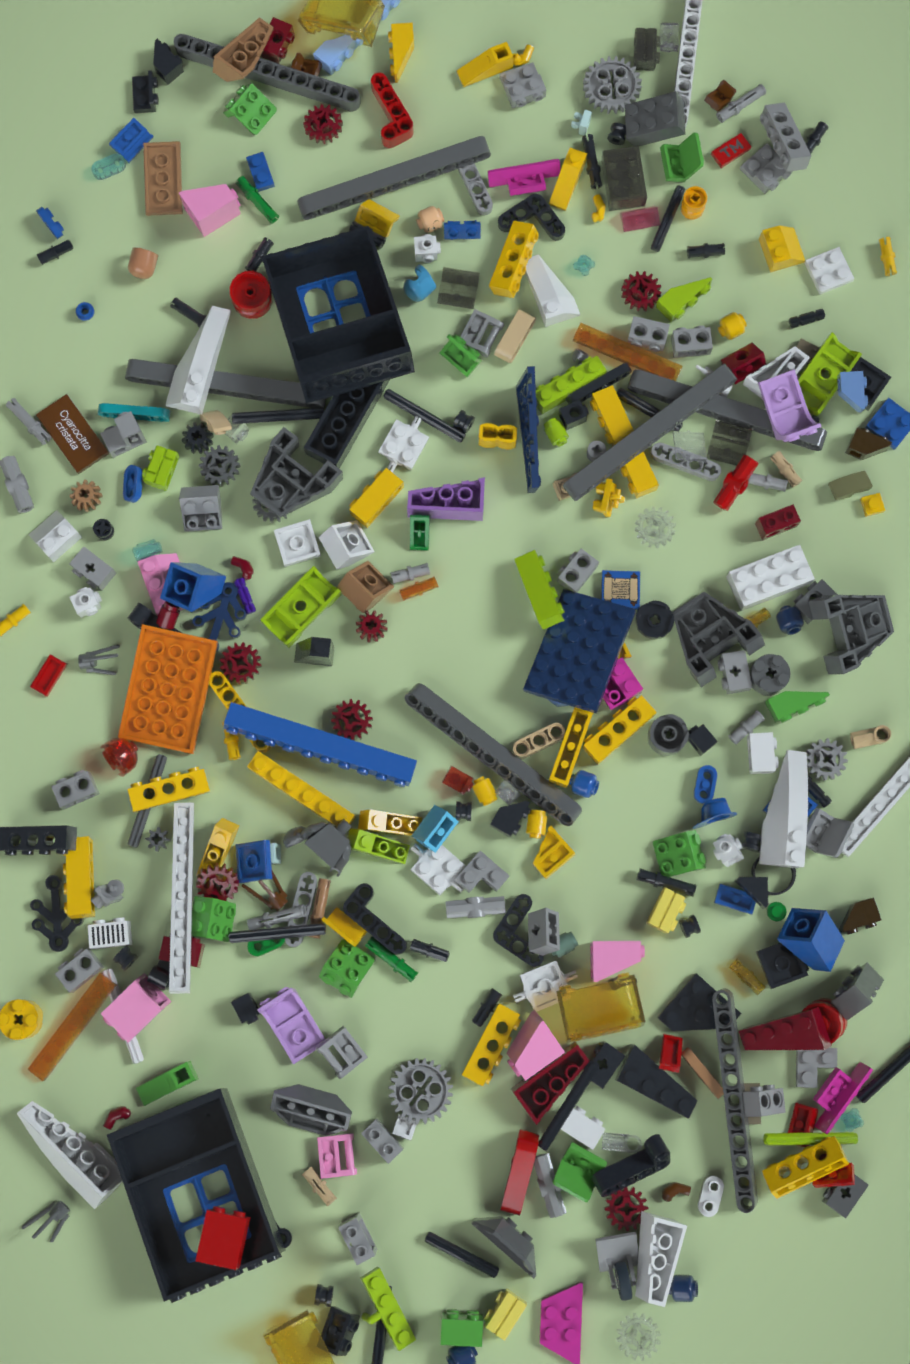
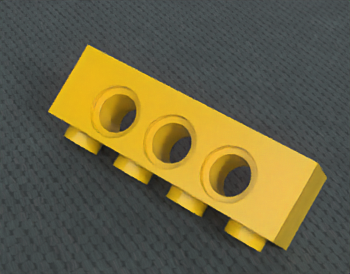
(513, 249)
(599, 752)
(195, 774)
(483, 1076)
(800, 1177)

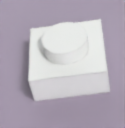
(404, 1128)

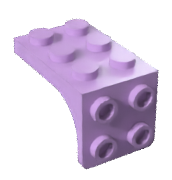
(787, 407)
(292, 1023)

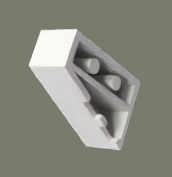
(786, 362)

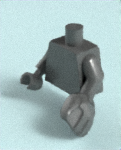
(324, 840)

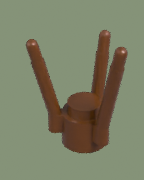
(276, 899)

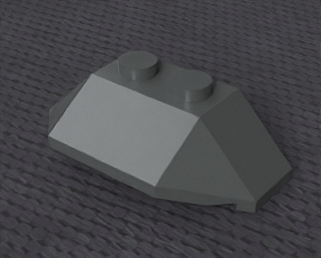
(311, 1109)
(509, 1240)

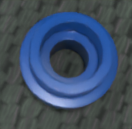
(85, 306)

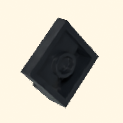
(875, 380)
(781, 965)

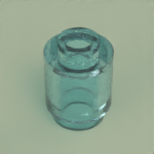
(147, 549)

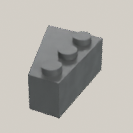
(857, 991)

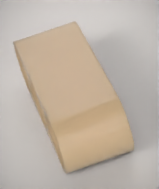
(514, 336)
(544, 733)

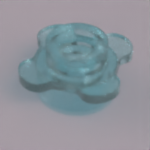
(583, 259)
(858, 1122)

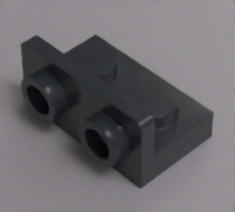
(144, 93)
(339, 1331)

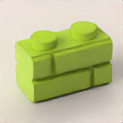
(160, 468)

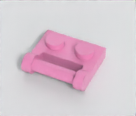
(330, 1158)

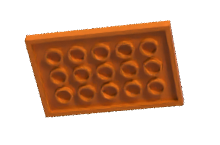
(168, 689)

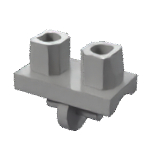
(108, 893)

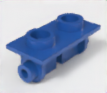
(468, 230)

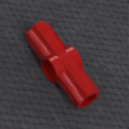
(735, 482)

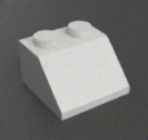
(55, 536)
(346, 544)

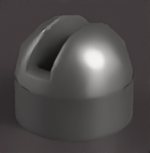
(580, 355)

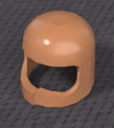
(142, 263)

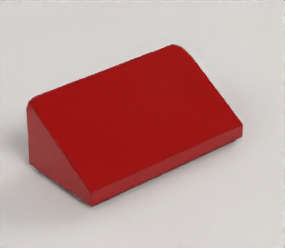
(803, 1120)

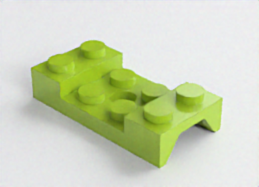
(832, 357)
(286, 620)

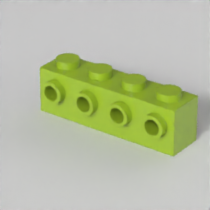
(561, 386)
(539, 590)

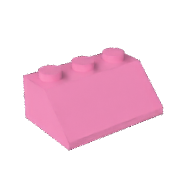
(154, 572)

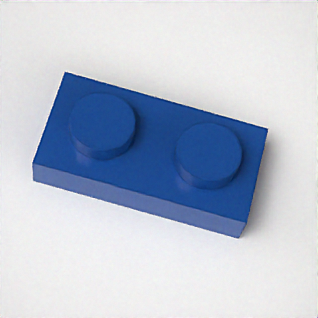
(260, 171)
(734, 899)

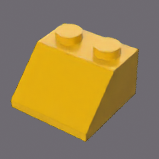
(781, 247)

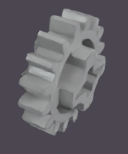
(831, 765)

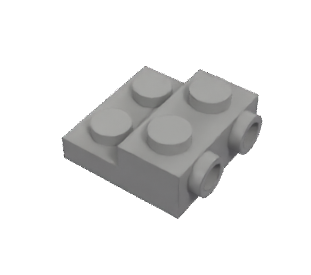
(523, 85)
(765, 169)

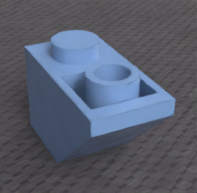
(851, 389)

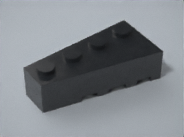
(645, 1077)

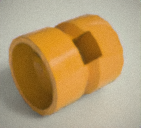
(693, 202)

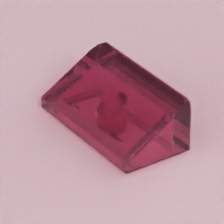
(640, 218)

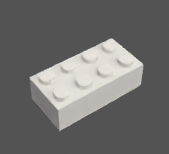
(770, 577)

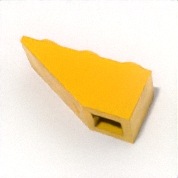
(403, 46)
(489, 63)
(388, 822)
(219, 844)

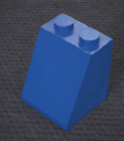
(191, 585)
(812, 938)

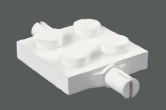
(403, 444)
(437, 868)
(541, 985)

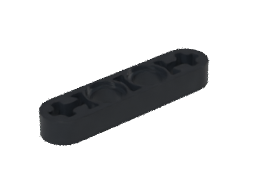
(600, 383)

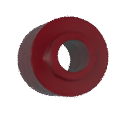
(168, 616)

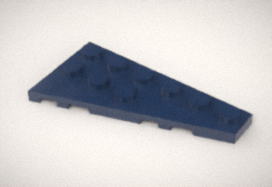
(528, 425)

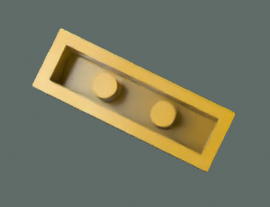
(376, 497)

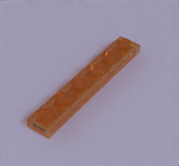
(626, 352)
(72, 1027)

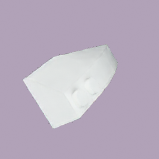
(197, 366)
(786, 820)
(78, 1160)

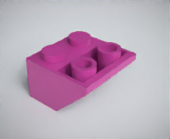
(621, 686)

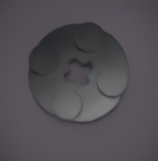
(645, 625)

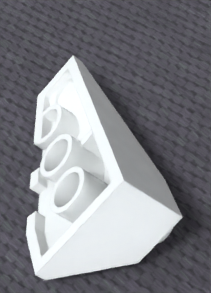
(550, 294)

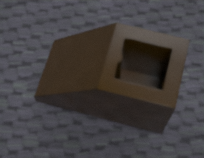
(865, 445)
(860, 914)

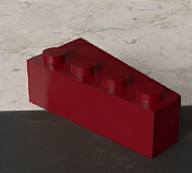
(792, 1032)
(549, 1083)

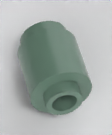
(567, 944)

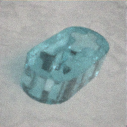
(108, 166)

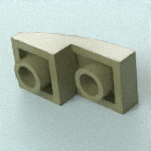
(850, 484)

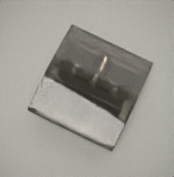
(458, 288)
(728, 442)

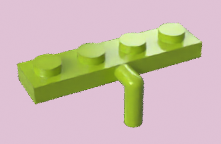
(387, 1309)

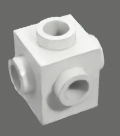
(426, 248)
(86, 602)
(728, 849)

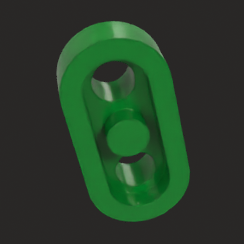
(267, 946)

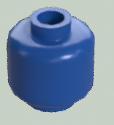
(584, 783)

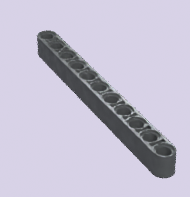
(273, 78)
(393, 178)
(225, 384)
(718, 408)
(649, 432)
(493, 754)
(735, 1109)

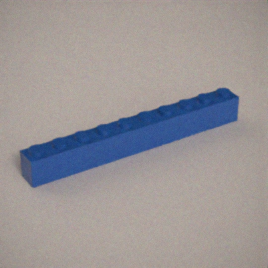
(319, 744)

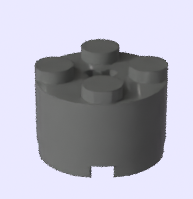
(774, 665)
(677, 730)

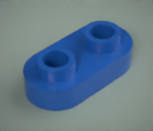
(54, 227)
(132, 483)
(705, 785)

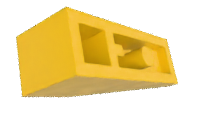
(568, 178)

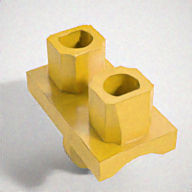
(610, 500)

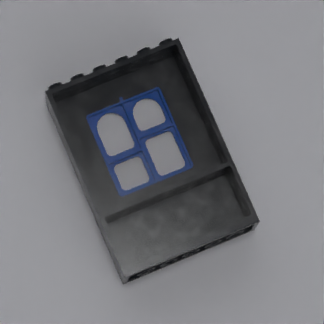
(350, 352)
(151, 1166)

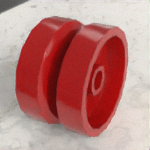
(251, 294)
(833, 1020)

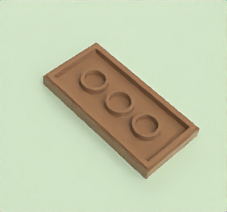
(163, 178)

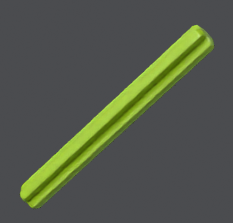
(808, 1138)

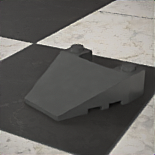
(286, 484)
(857, 627)
(710, 629)

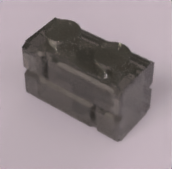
(645, 49)

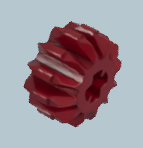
(376, 631)

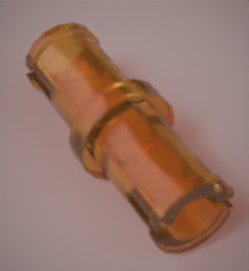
(418, 588)

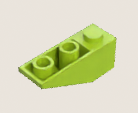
(679, 298)
(378, 846)

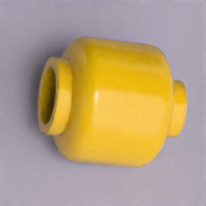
(732, 325)

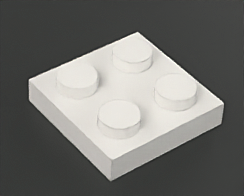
(829, 270)
(297, 543)

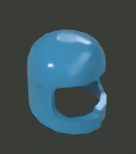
(420, 288)

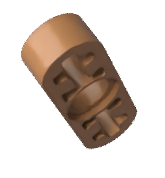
(702, 1072)

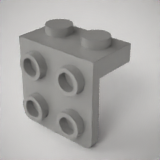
(827, 834)

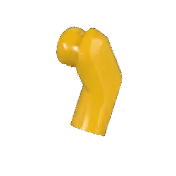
(523, 58)
(600, 206)

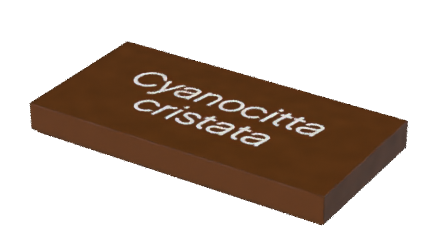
(72, 434)

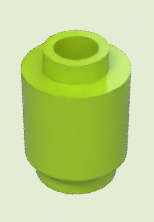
(556, 432)

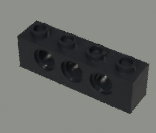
(64, 836)

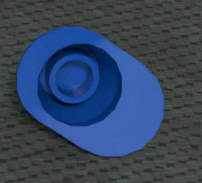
(714, 811)

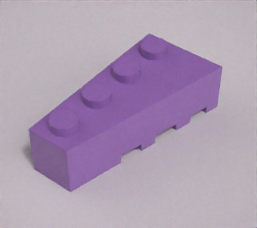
(451, 502)

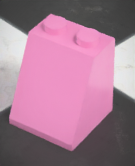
(210, 206)
(613, 956)
(135, 1008)
(533, 1047)

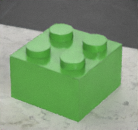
(462, 1328)

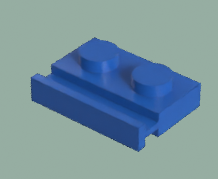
(130, 140)

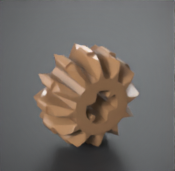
(92, 499)

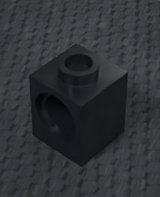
(569, 421)
(701, 739)
(246, 1008)

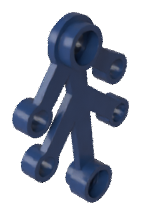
(221, 613)

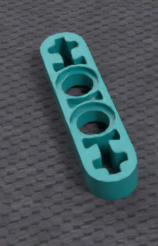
(139, 412)

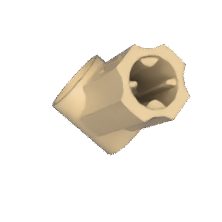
(868, 737)

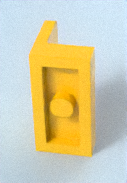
(376, 217)
(345, 926)

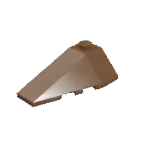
(243, 52)

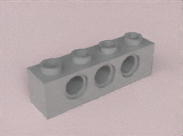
(785, 137)

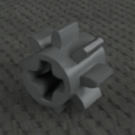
(155, 835)

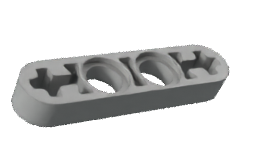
(476, 181)
(684, 465)
(308, 907)

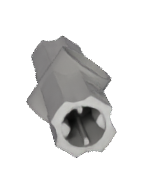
(16, 484)
(475, 907)
(549, 1191)

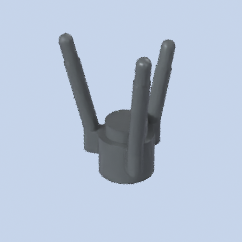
(89, 660)
(58, 1210)

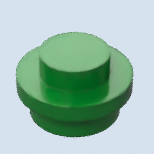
(776, 911)

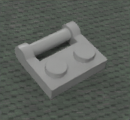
(475, 329)
(346, 1047)

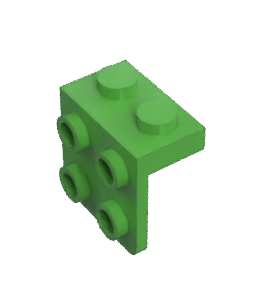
(250, 108)
(682, 160)
(461, 356)
(679, 853)
(212, 918)
(346, 968)
(577, 1170)

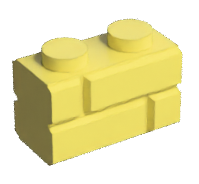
(666, 910)
(505, 1313)

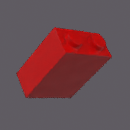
(223, 1238)

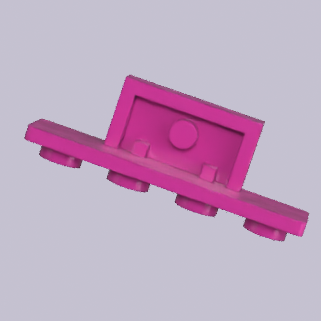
(524, 177)
(838, 1093)

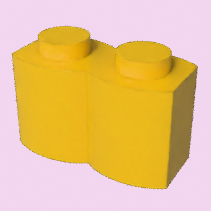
(494, 436)

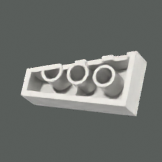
(657, 1257)

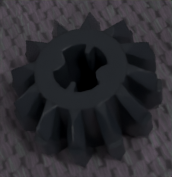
(195, 432)

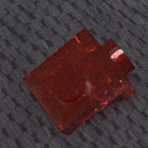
(458, 780)

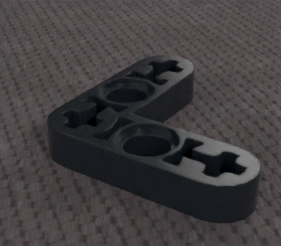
(532, 210)
(510, 930)

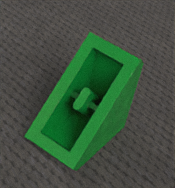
(419, 532)

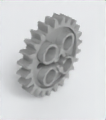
(595, 86)
(406, 1080)

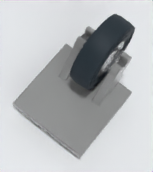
(618, 1253)

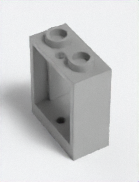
(356, 1232)

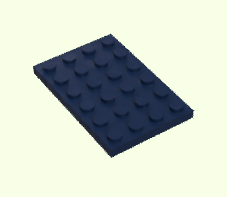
(580, 651)

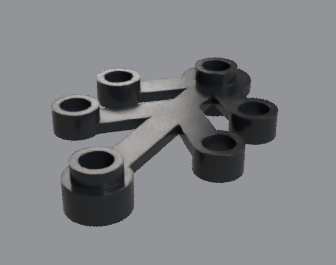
(56, 917)

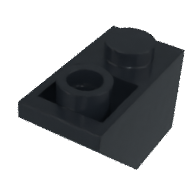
(166, 64)
(509, 816)

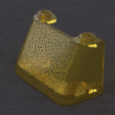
(347, 17)
(600, 1008)
(298, 1341)

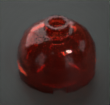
(121, 755)

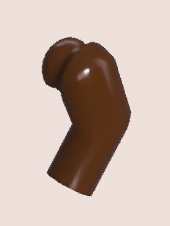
(673, 1189)

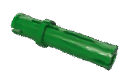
(251, 193)
(391, 959)

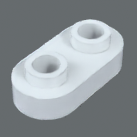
(710, 1196)

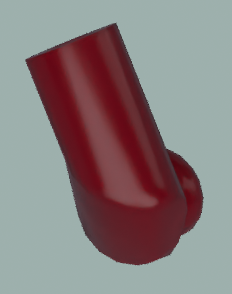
(245, 566)
(116, 1114)

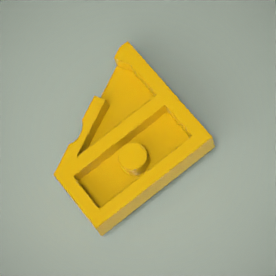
(552, 854)

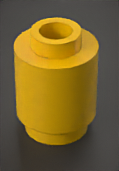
(484, 791)
(536, 824)

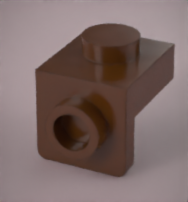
(306, 65)
(721, 96)

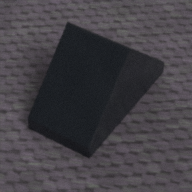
(756, 888)

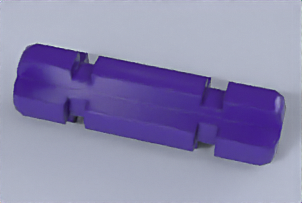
(245, 595)

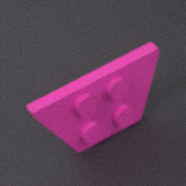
(562, 1322)

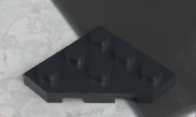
(693, 1008)

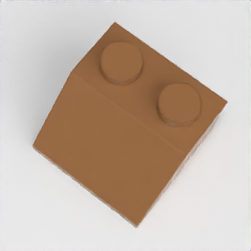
(364, 586)

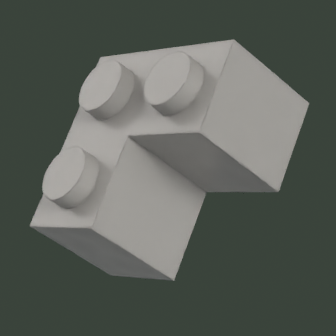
(124, 436)

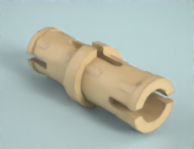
(786, 469)
(319, 1186)

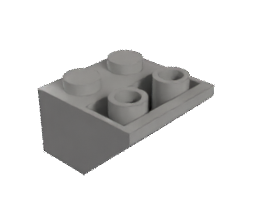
(201, 508)

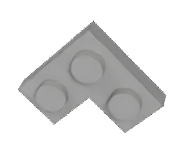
(481, 868)
(807, 1063)

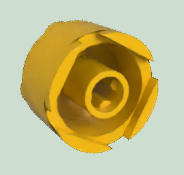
(31, 1019)

